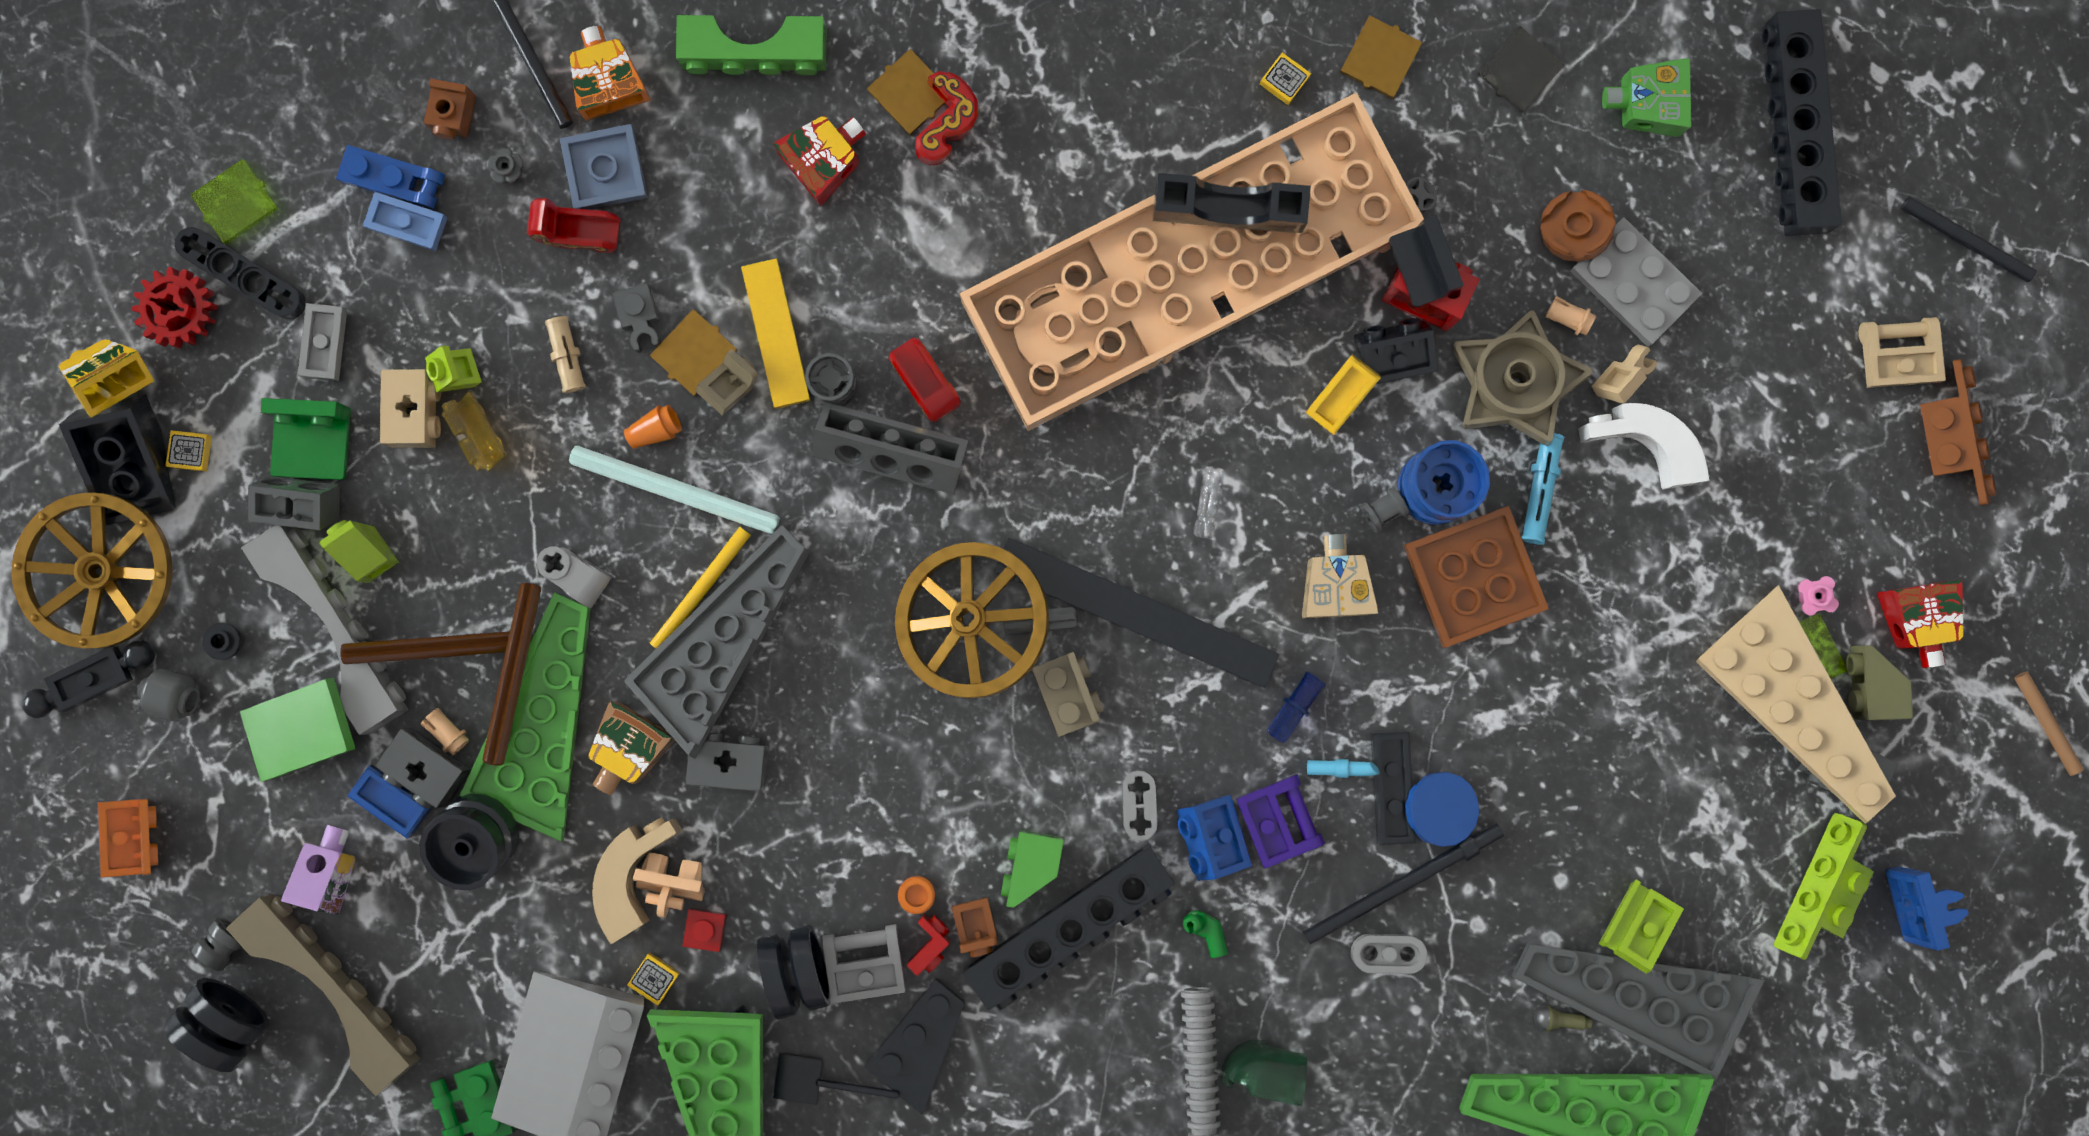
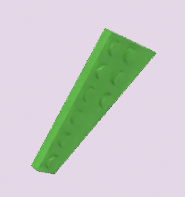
(544, 728)
(714, 1069)
(1589, 1103)

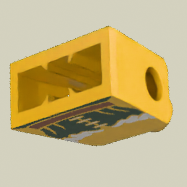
(105, 375)

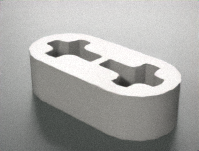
(1149, 805)

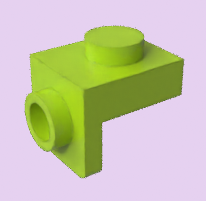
(452, 369)

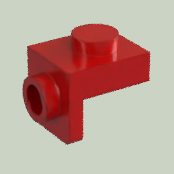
(930, 954)

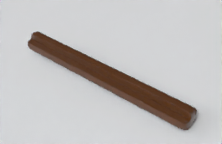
(424, 648)
(511, 674)

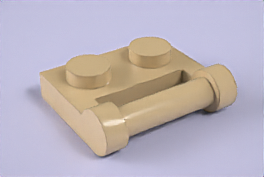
(1902, 364)

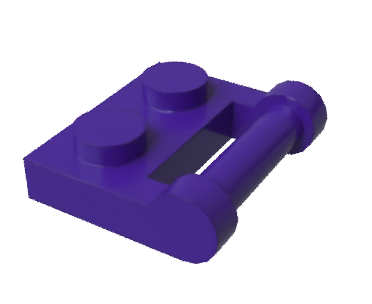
(1268, 824)

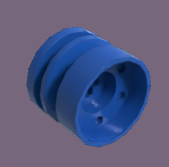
(1462, 478)

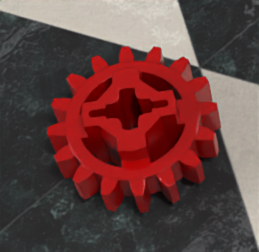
(173, 290)

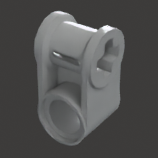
(577, 578)

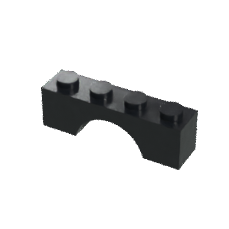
(1197, 202)

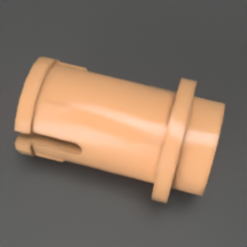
(1571, 316)
(445, 731)

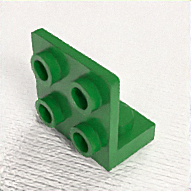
(308, 438)

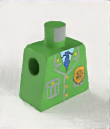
(1654, 98)

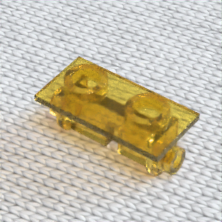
(482, 446)

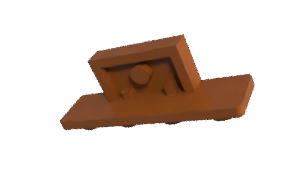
(1954, 434)

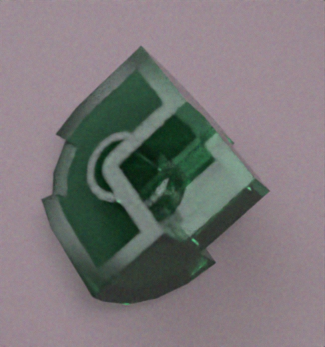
(1267, 1071)

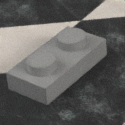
(322, 342)

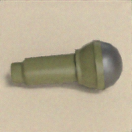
(1548, 1019)

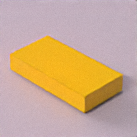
(1343, 394)

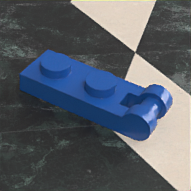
(389, 177)

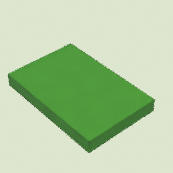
(297, 729)

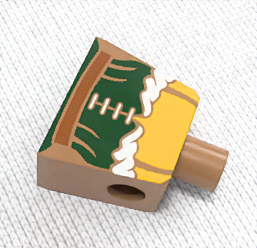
(626, 747)

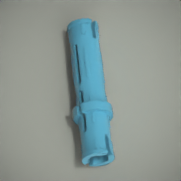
(1534, 530)

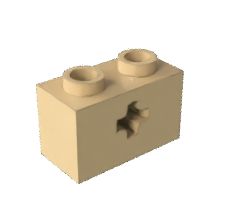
(400, 391)

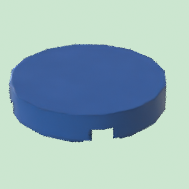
(1442, 809)

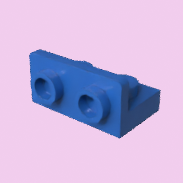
(1213, 838)

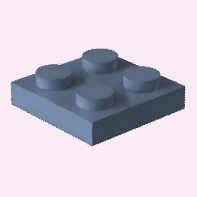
(603, 167)

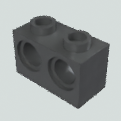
(293, 503)

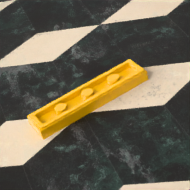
(776, 333)

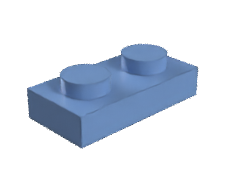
(405, 221)

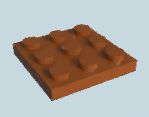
(1475, 577)

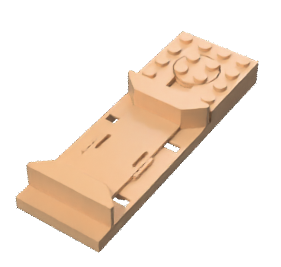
(1147, 288)

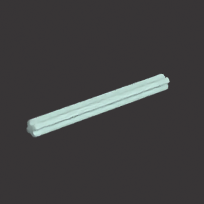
(674, 489)

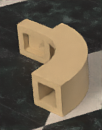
(613, 882)

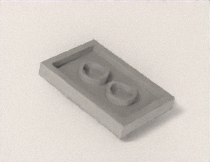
(1637, 283)

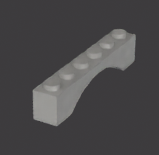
(365, 690)

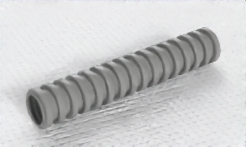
(1200, 1062)

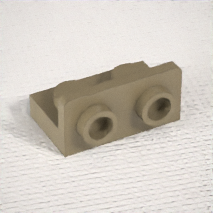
(1067, 693)

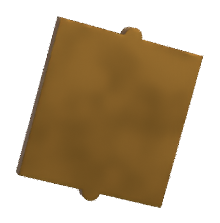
(1381, 57)
(905, 92)
(692, 351)

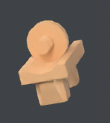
(654, 878)

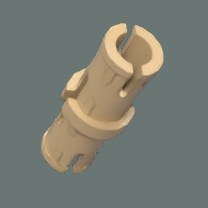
(565, 354)

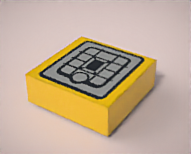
(1285, 78)
(188, 451)
(653, 978)

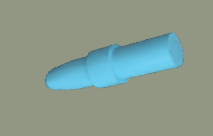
(1341, 768)

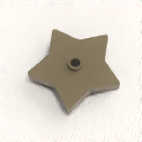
(1523, 355)

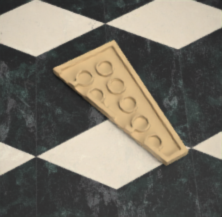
(1785, 687)

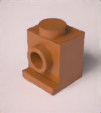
(459, 116)

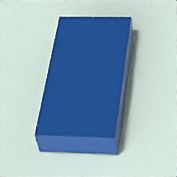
(388, 802)

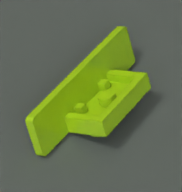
(1828, 890)

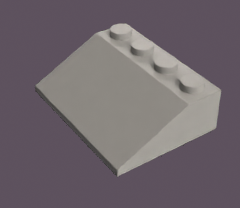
(568, 1057)

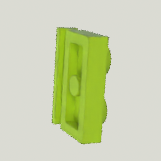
(1641, 926)

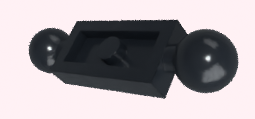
(88, 679)

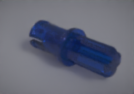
(1295, 707)

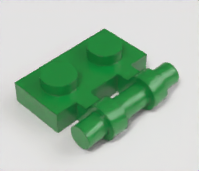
(478, 1091)

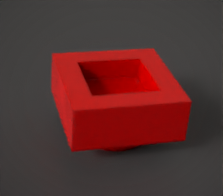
(704, 930)

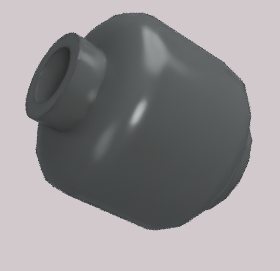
(168, 695)

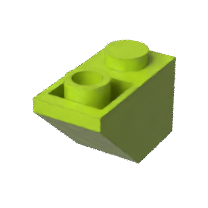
(359, 550)

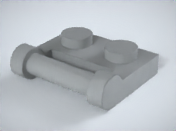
(865, 976)

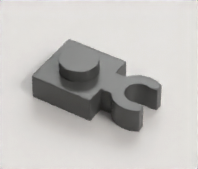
(636, 311)

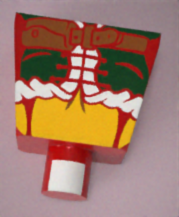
(821, 155)
(1925, 618)

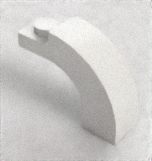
(1667, 437)

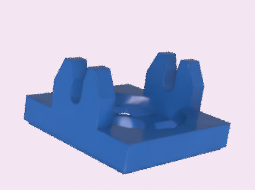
(1921, 902)

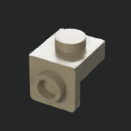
(728, 382)

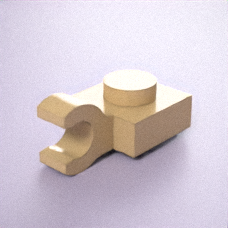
(1624, 378)

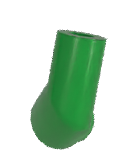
(1208, 928)

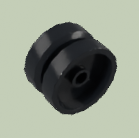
(469, 841)
(793, 972)
(216, 1025)

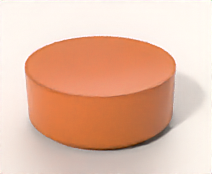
(916, 894)

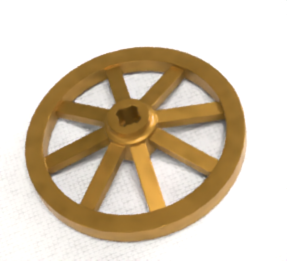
(85, 570)
(978, 627)

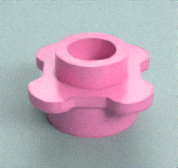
(1807, 597)

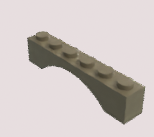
(376, 1049)

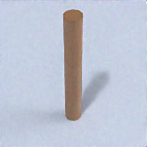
(2048, 723)

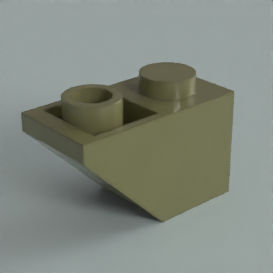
(1877, 686)

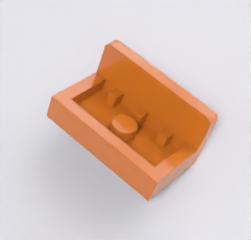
(125, 837)

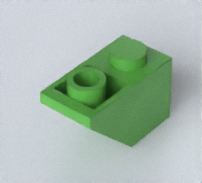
(1035, 865)

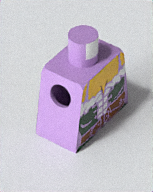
(317, 884)

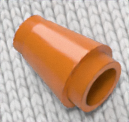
(653, 427)

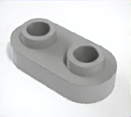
(1387, 953)

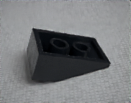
(122, 455)

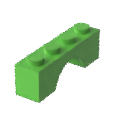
(796, 46)

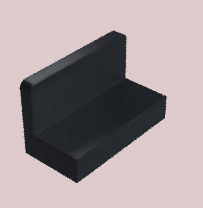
(1426, 262)

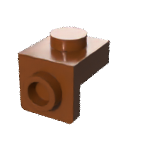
(975, 926)

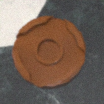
(1577, 225)

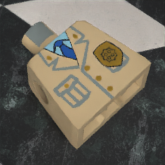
(1338, 583)

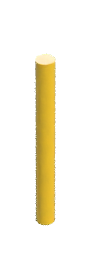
(702, 586)

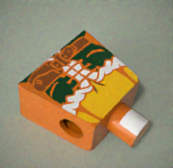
(604, 76)

